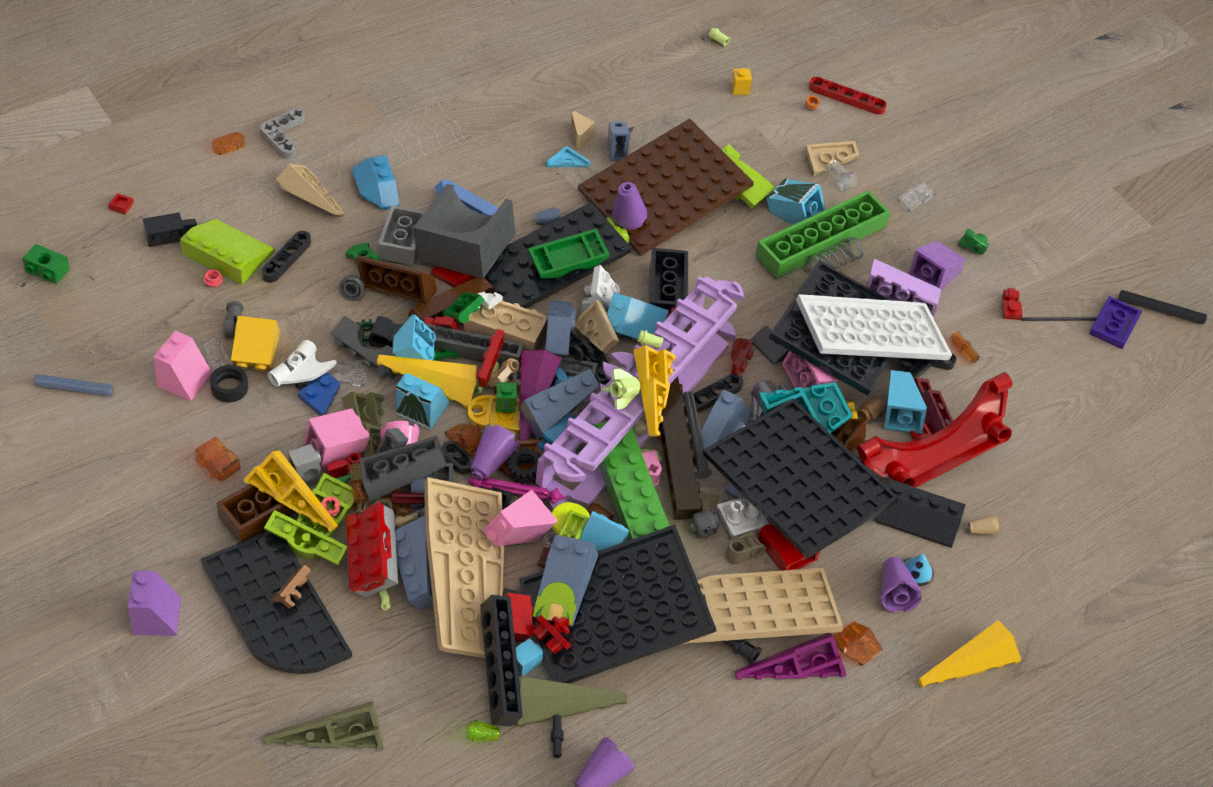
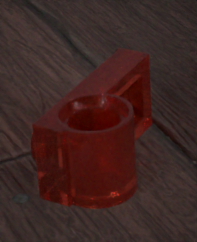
(740, 353)

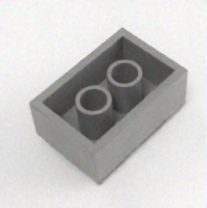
(397, 237)

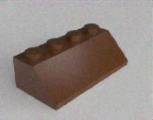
(396, 280)

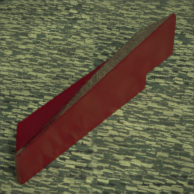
(937, 413)

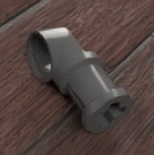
(234, 310)

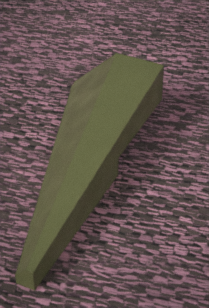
(370, 412)
(548, 698)
(347, 728)

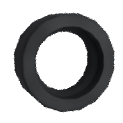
(225, 372)

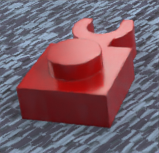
(445, 321)

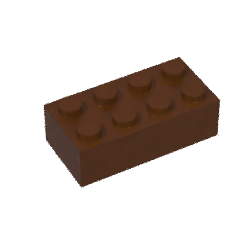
(249, 511)

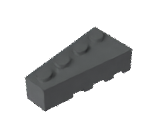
(400, 466)

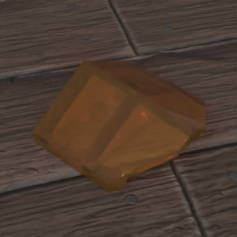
(858, 643)

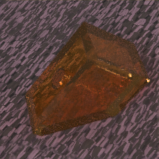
(466, 435)

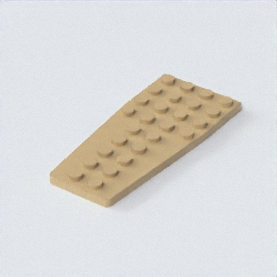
(461, 561)

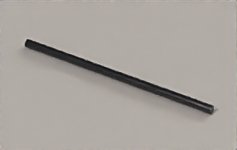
(1059, 318)

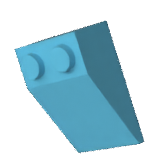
(631, 316)

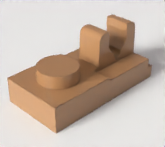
(298, 578)

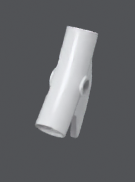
(300, 366)

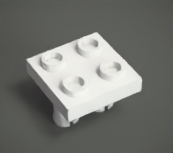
(600, 288)
(740, 517)

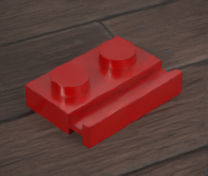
(450, 277)

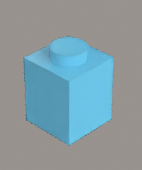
(528, 656)

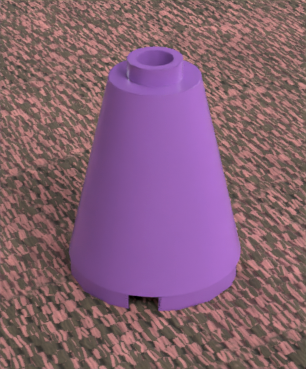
(629, 207)
(493, 451)
(898, 586)
(605, 766)

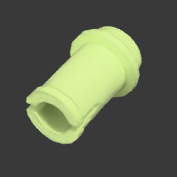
(715, 34)
(649, 339)

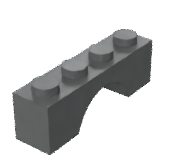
(350, 334)

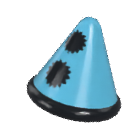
(920, 569)

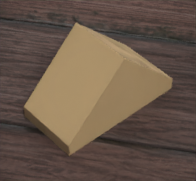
(582, 128)

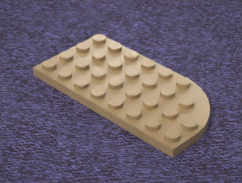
(769, 604)

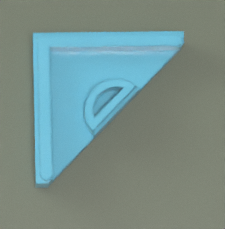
(567, 158)

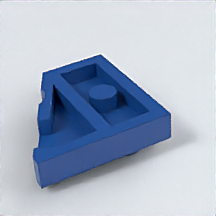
(320, 393)

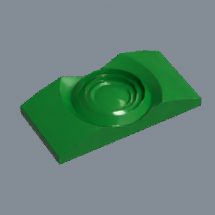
(568, 254)

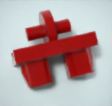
(544, 628)

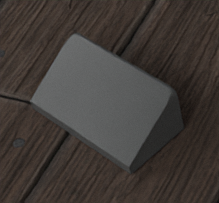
(769, 348)

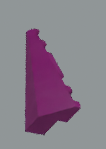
(537, 373)
(809, 659)

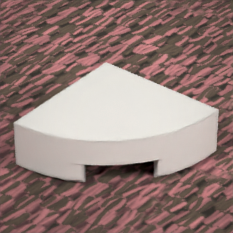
(490, 299)

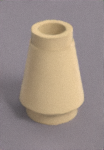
(984, 525)

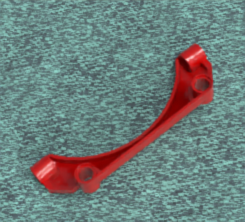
(966, 437)

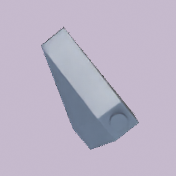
(726, 417)

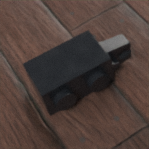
(166, 228)

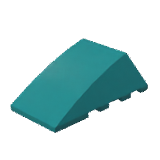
(820, 401)

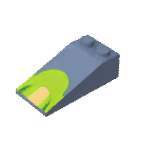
(565, 578)

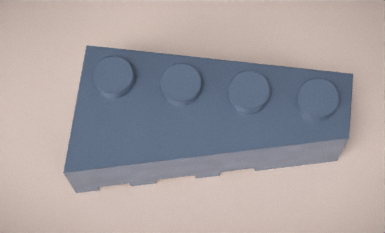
(560, 323)
(556, 402)

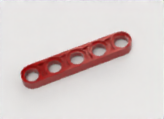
(855, 97)

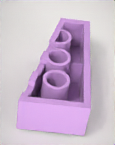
(901, 286)

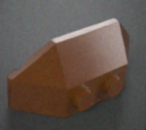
(851, 434)

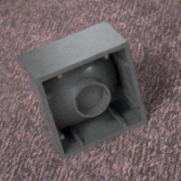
(462, 239)

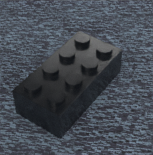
(668, 277)

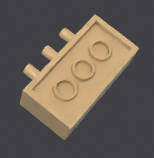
(517, 322)

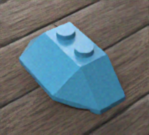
(376, 182)

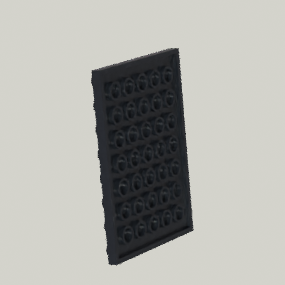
(794, 334)
(633, 607)

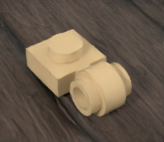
(507, 368)

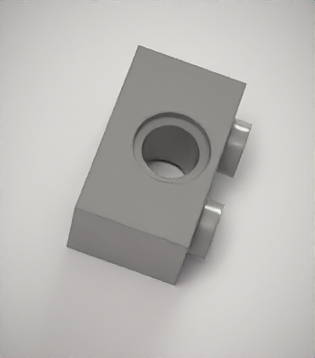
(306, 464)

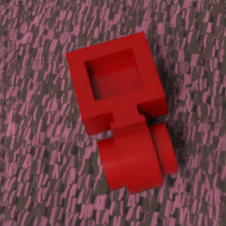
(1011, 306)
(341, 468)

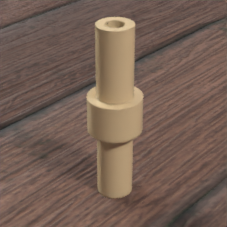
(401, 521)

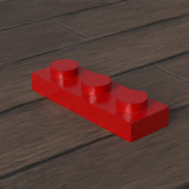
(490, 357)

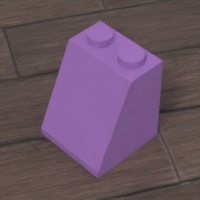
(936, 264)
(153, 605)

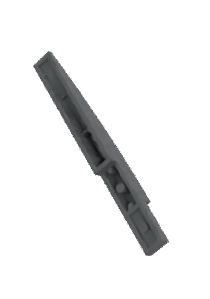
(474, 346)

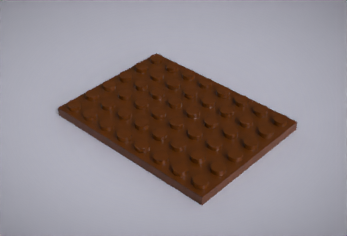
(678, 179)

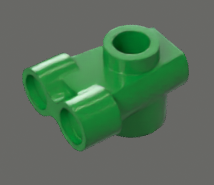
(975, 242)

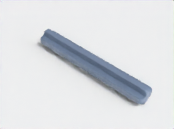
(73, 385)

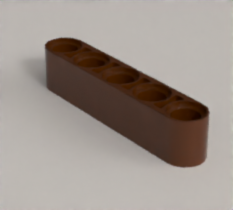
(436, 305)

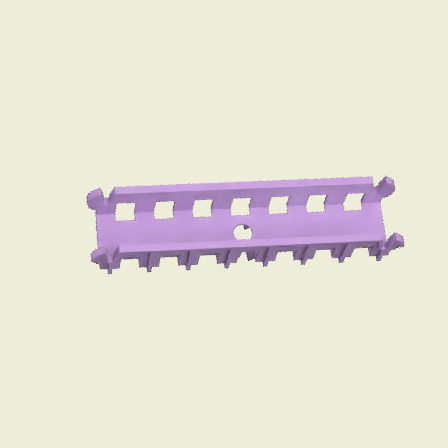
(694, 357)

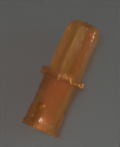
(964, 346)
(357, 483)

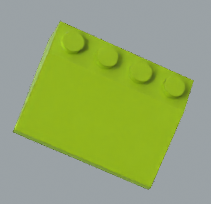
(225, 250)

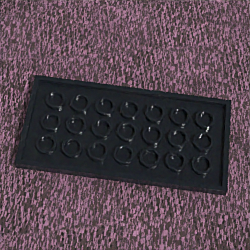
(516, 275)

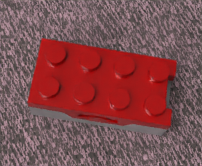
(371, 550)

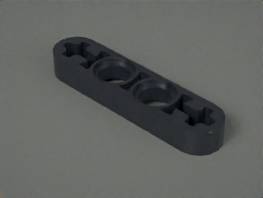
(283, 254)
(709, 391)

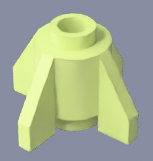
(624, 388)

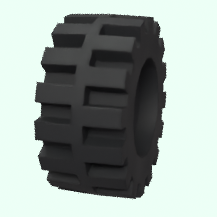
(520, 457)

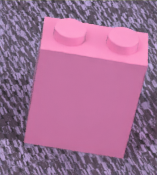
(181, 366)
(336, 436)
(520, 522)

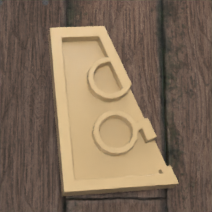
(822, 154)
(597, 327)

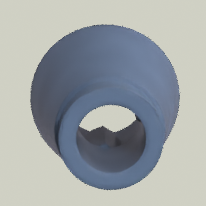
(547, 216)

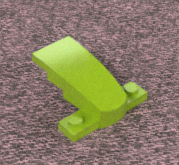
(761, 187)
(311, 538)

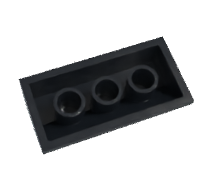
(923, 514)

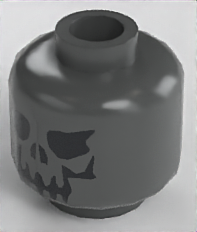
(705, 523)

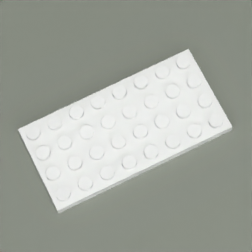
(873, 327)

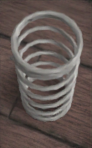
(849, 248)

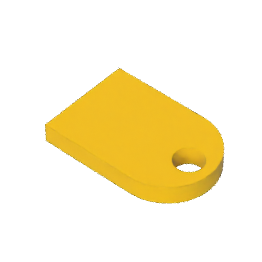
(487, 404)

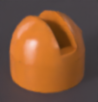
(812, 99)

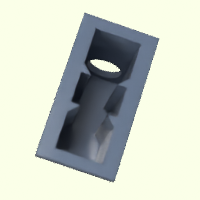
(618, 134)

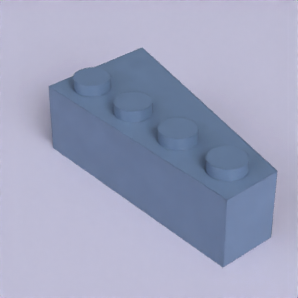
(414, 562)

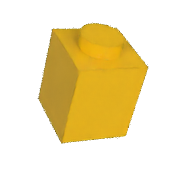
(741, 81)

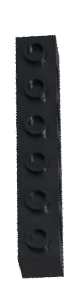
(501, 661)

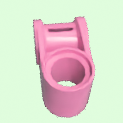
(653, 465)

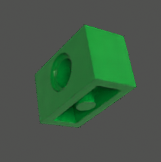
(46, 263)

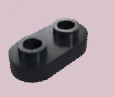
(459, 458)

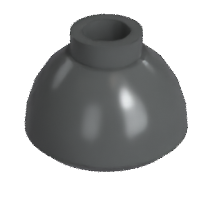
(351, 287)

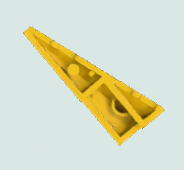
(453, 378)
(283, 483)
(987, 650)

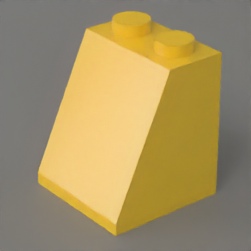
(255, 343)

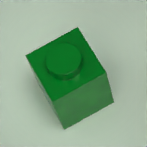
(506, 397)

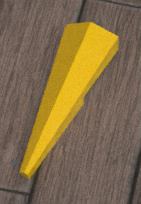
(653, 376)

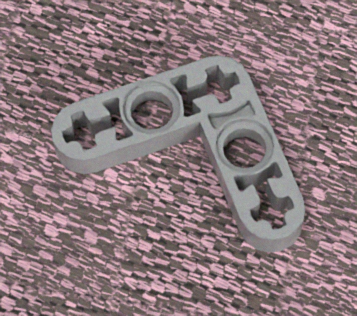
(272, 130)

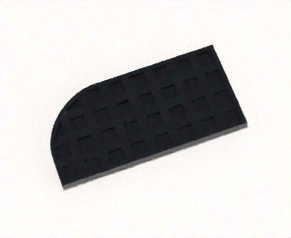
(281, 637)

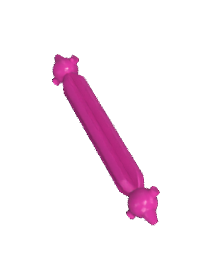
(517, 488)

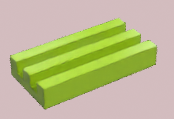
(578, 517)

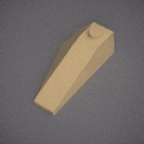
(304, 184)

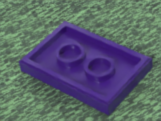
(1115, 322)

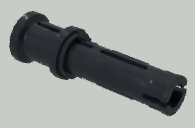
(745, 649)

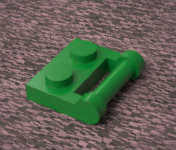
(466, 304)

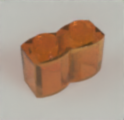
(217, 459)

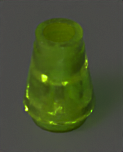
(482, 731)

